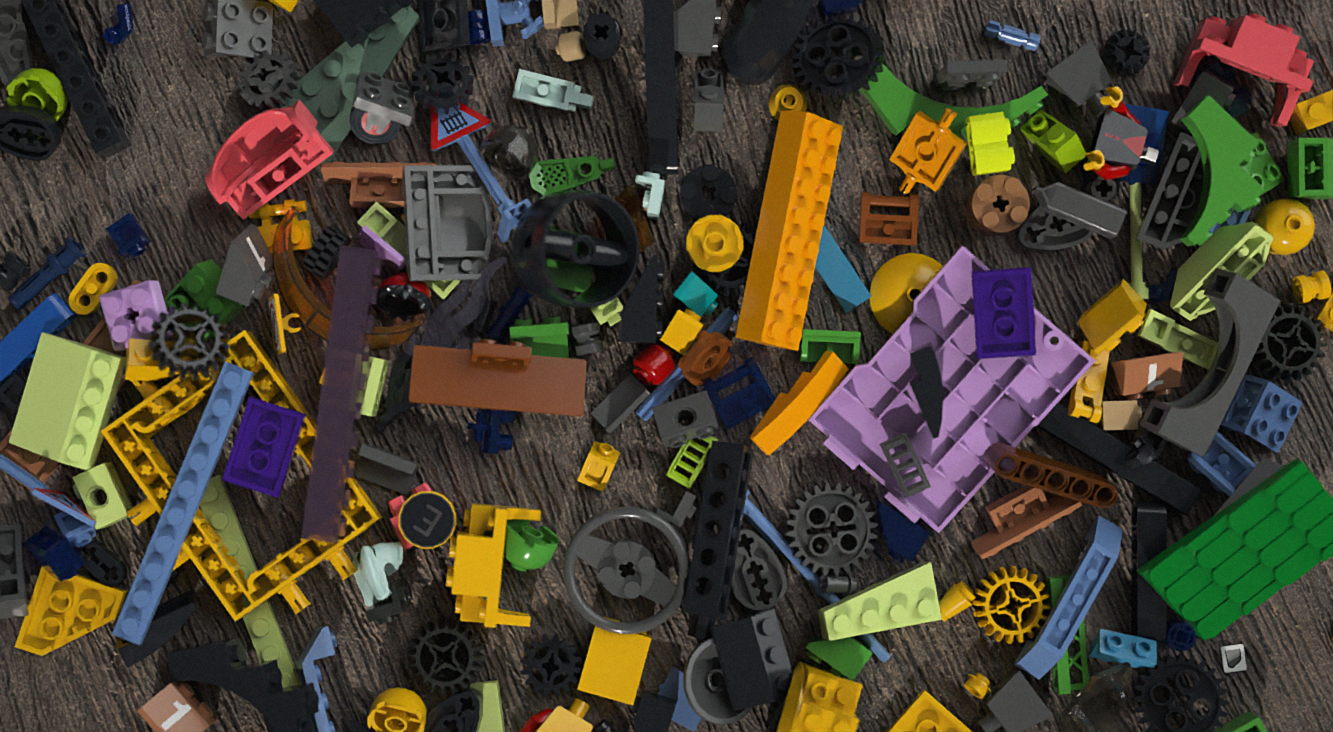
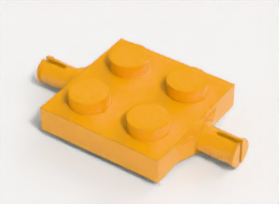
(928, 151)

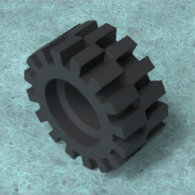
(325, 253)

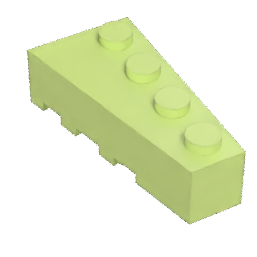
(890, 604)

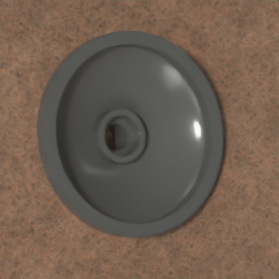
(708, 700)

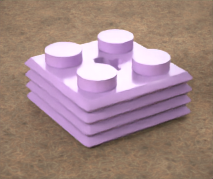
(121, 305)

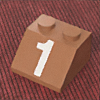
(1147, 374)
(177, 710)

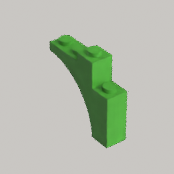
(1226, 184)

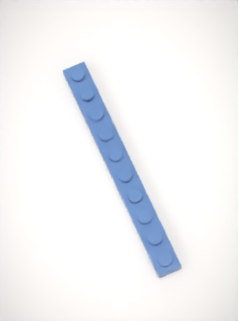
(183, 503)

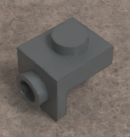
(684, 509)

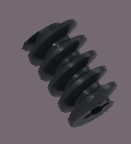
(602, 25)

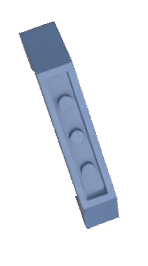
(1074, 601)
(318, 647)

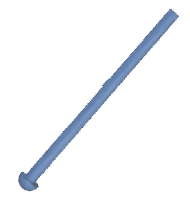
(779, 543)

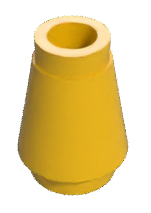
(956, 600)

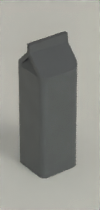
(1080, 209)

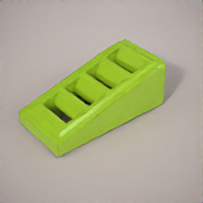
(678, 477)

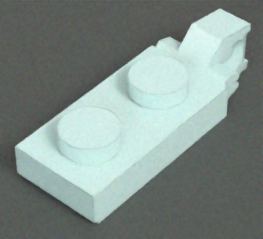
(550, 92)

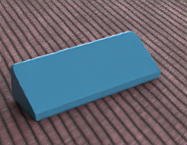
(839, 274)

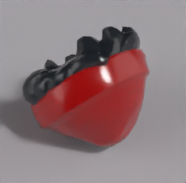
(403, 297)

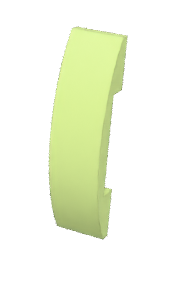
(393, 233)
(1172, 337)

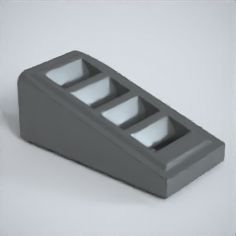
(916, 487)

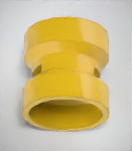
(1309, 287)

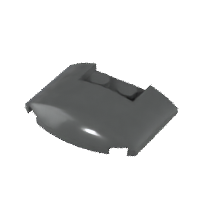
(445, 222)

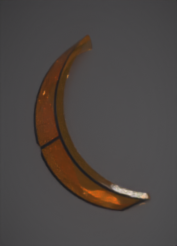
(304, 303)

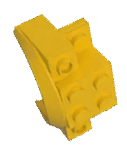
(479, 564)
(819, 702)

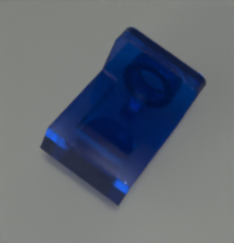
(129, 236)

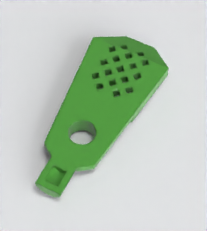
(571, 172)

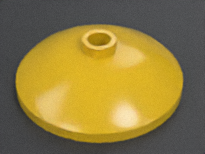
(892, 287)

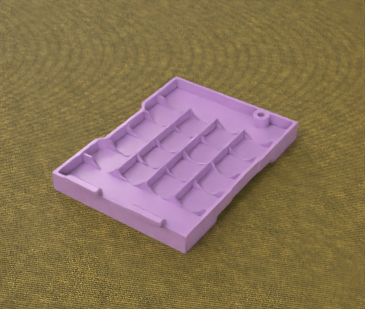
(981, 397)

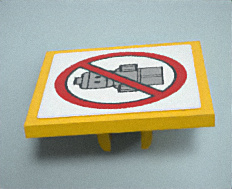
(279, 324)

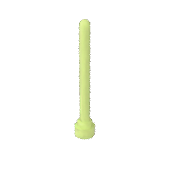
(1135, 244)

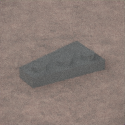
(14, 41)

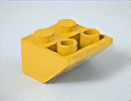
(1112, 316)

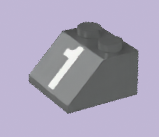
(246, 268)

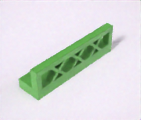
(1060, 670)

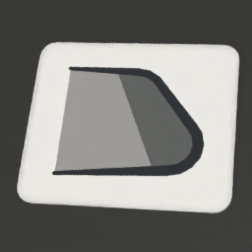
(1233, 658)

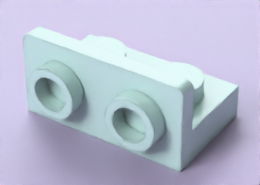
(652, 199)

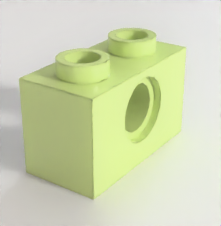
(105, 478)

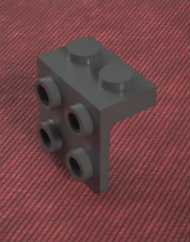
(237, 28)

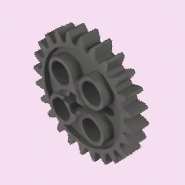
(828, 503)

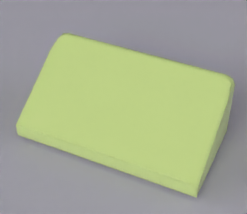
(492, 708)

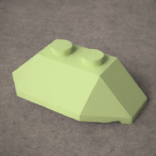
(1231, 248)

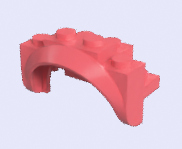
(268, 154)

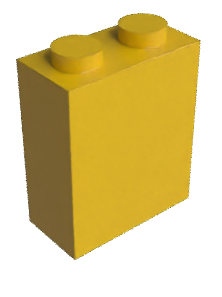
(614, 664)

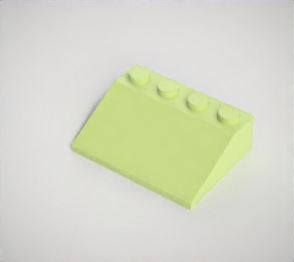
(67, 401)

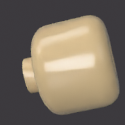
(571, 46)

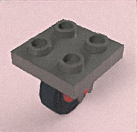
(380, 108)

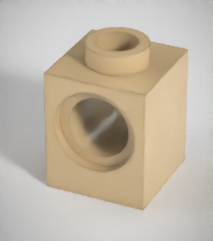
(1120, 415)

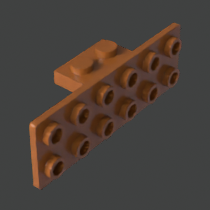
(498, 379)

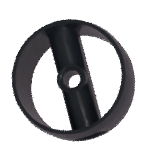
(615, 255)

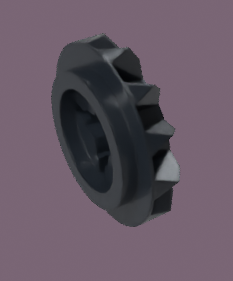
(1115, 57)

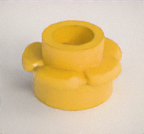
(977, 685)

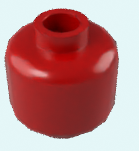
(653, 364)

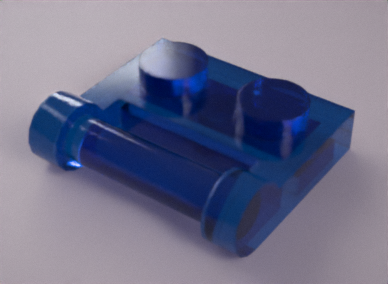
(743, 402)

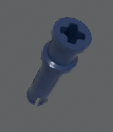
(57, 264)

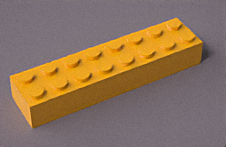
(789, 230)

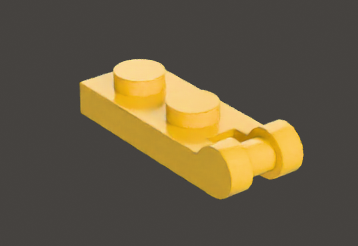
(1090, 386)

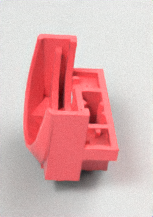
(1255, 49)

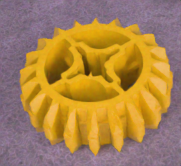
(1015, 617)

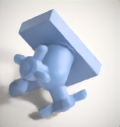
(511, 13)

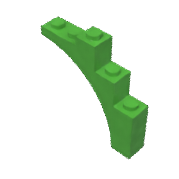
(899, 104)

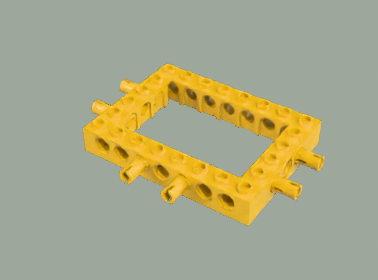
(132, 442)

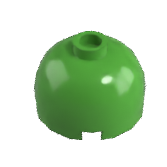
(527, 546)

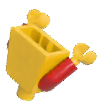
(559, 719)

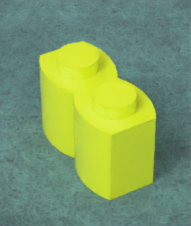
(988, 143)

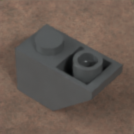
(708, 100)

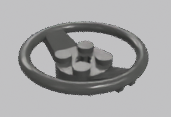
(607, 557)

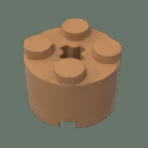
(1005, 190)

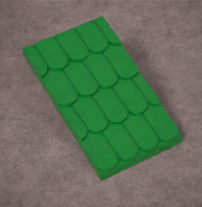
(1249, 550)

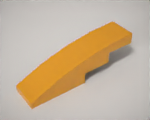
(802, 401)

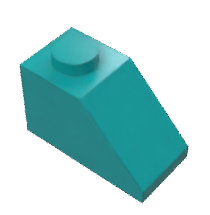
(696, 296)

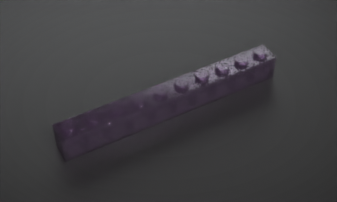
(340, 394)

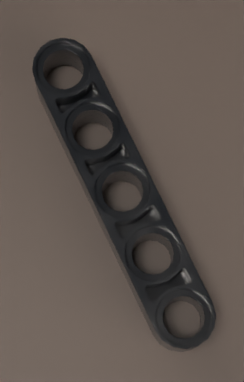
(1147, 542)

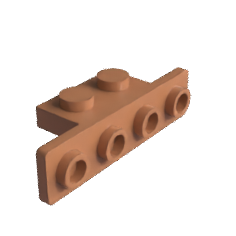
(369, 182)
(1019, 516)

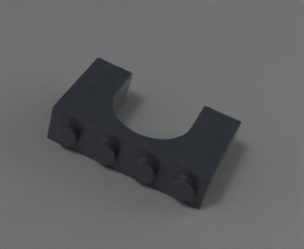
(359, 17)

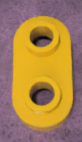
(91, 286)

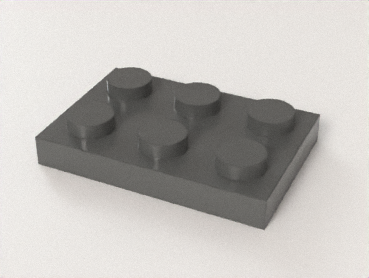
(973, 74)

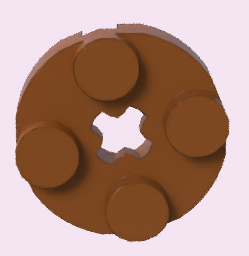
(705, 357)

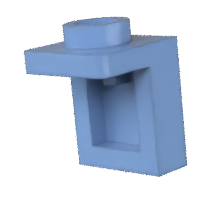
(75, 530)

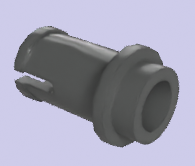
(838, 584)

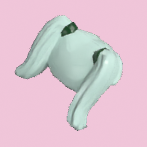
(372, 566)

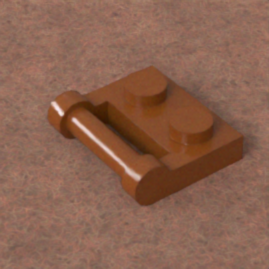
(888, 228)

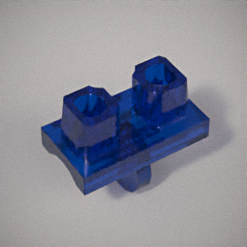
(493, 440)

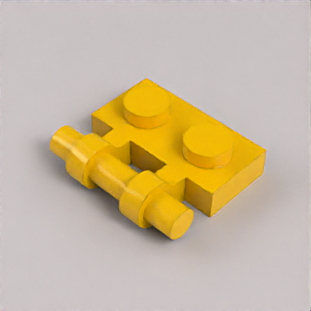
(300, 231)

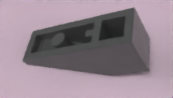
(12, 573)

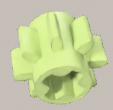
(608, 312)

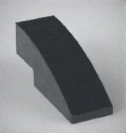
(928, 387)
(164, 625)

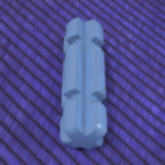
(1012, 35)

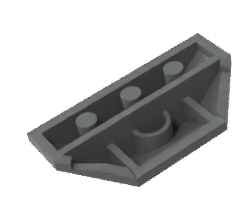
(1174, 196)

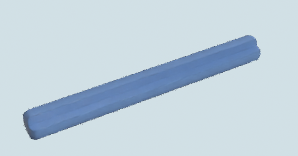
(665, 389)

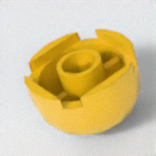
(1288, 223)
(397, 711)

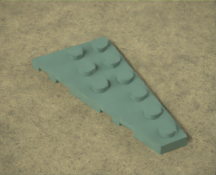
(331, 84)

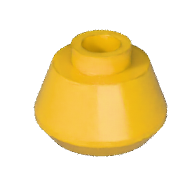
(791, 93)

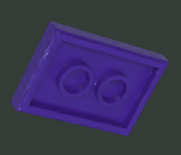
(1003, 313)
(264, 447)

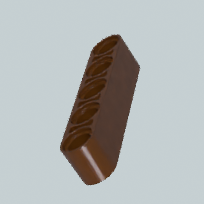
(1041, 468)

